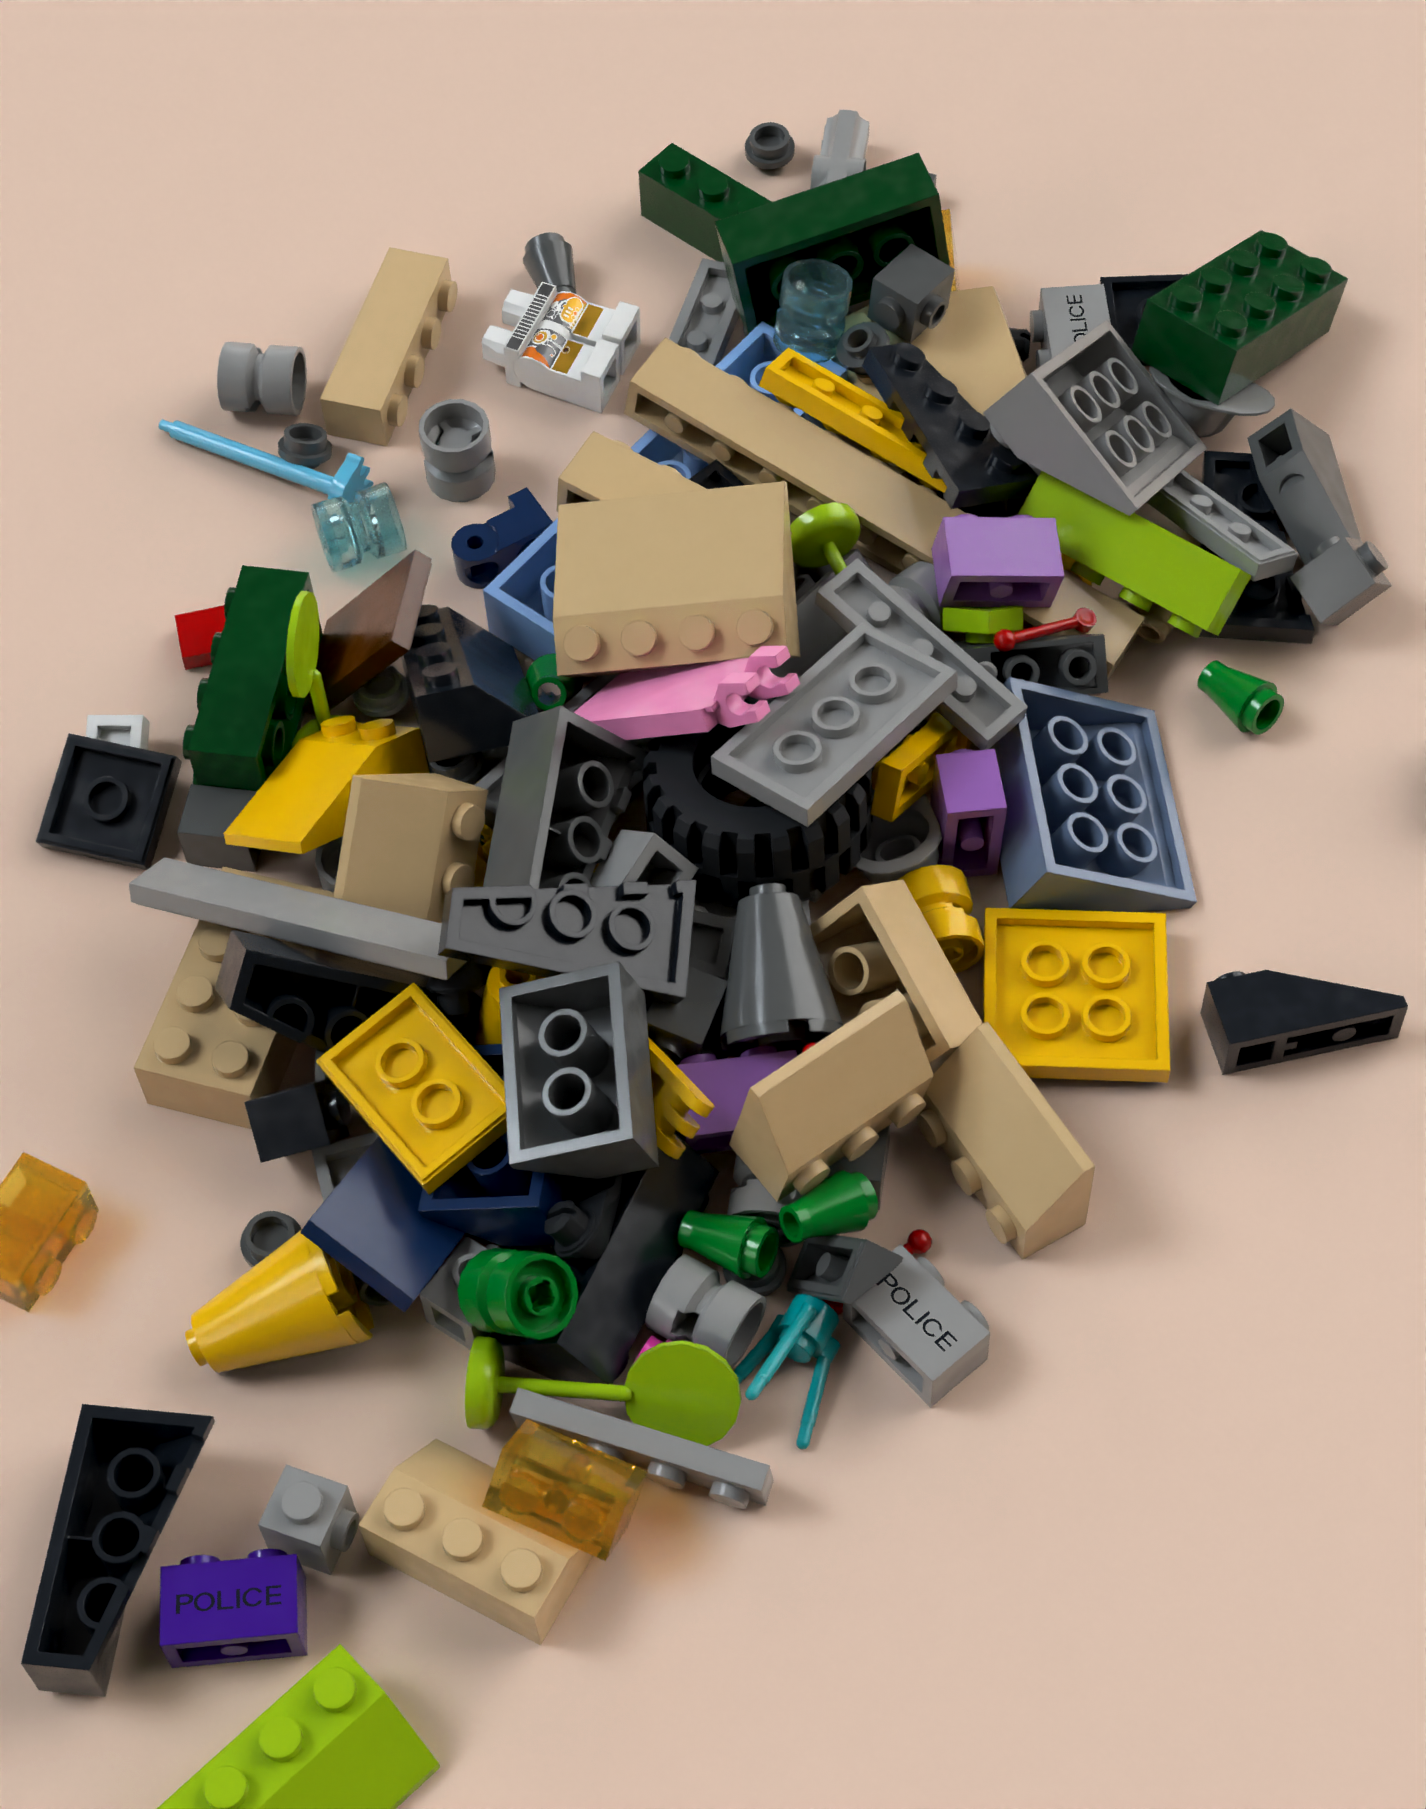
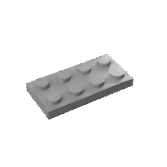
(834, 723)

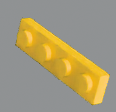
(846, 411)

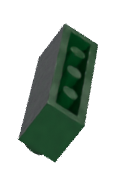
(689, 195)

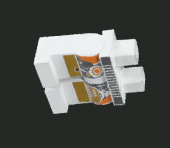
(564, 345)

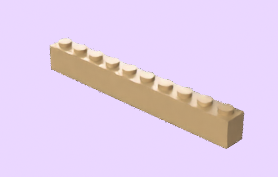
(769, 443)

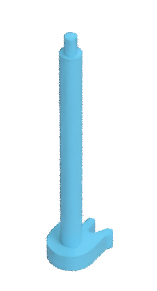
(346, 481)

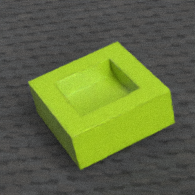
(982, 622)

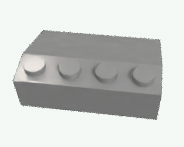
(1097, 423)

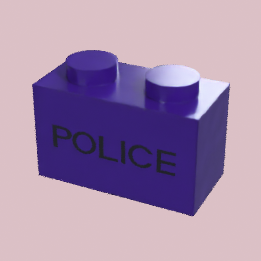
(233, 1609)

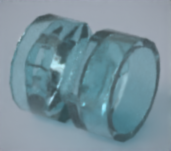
(812, 308)
(358, 527)

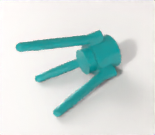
(799, 1335)

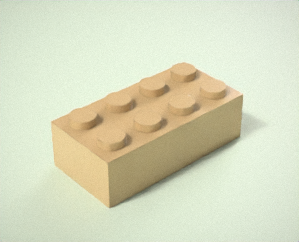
(199, 1050)

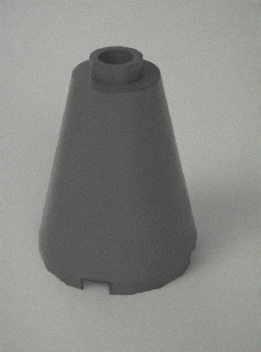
(775, 977)

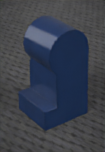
(488, 548)

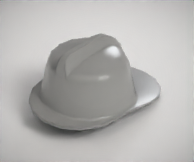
(1205, 416)
(901, 844)

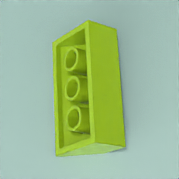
(317, 1747)

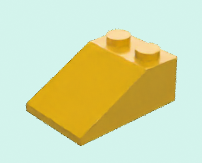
(310, 789)

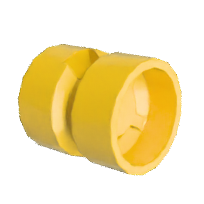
(947, 906)

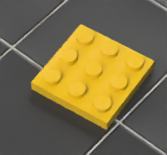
(1079, 992)

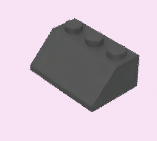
(578, 1074)

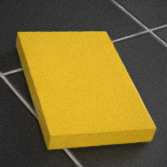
(419, 1087)

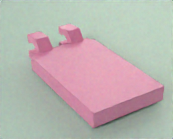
(690, 696)

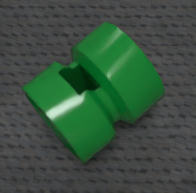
(518, 1293)

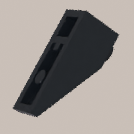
(1288, 1017)

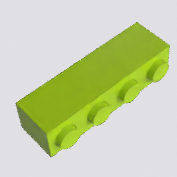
(1140, 557)

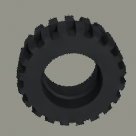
(744, 844)

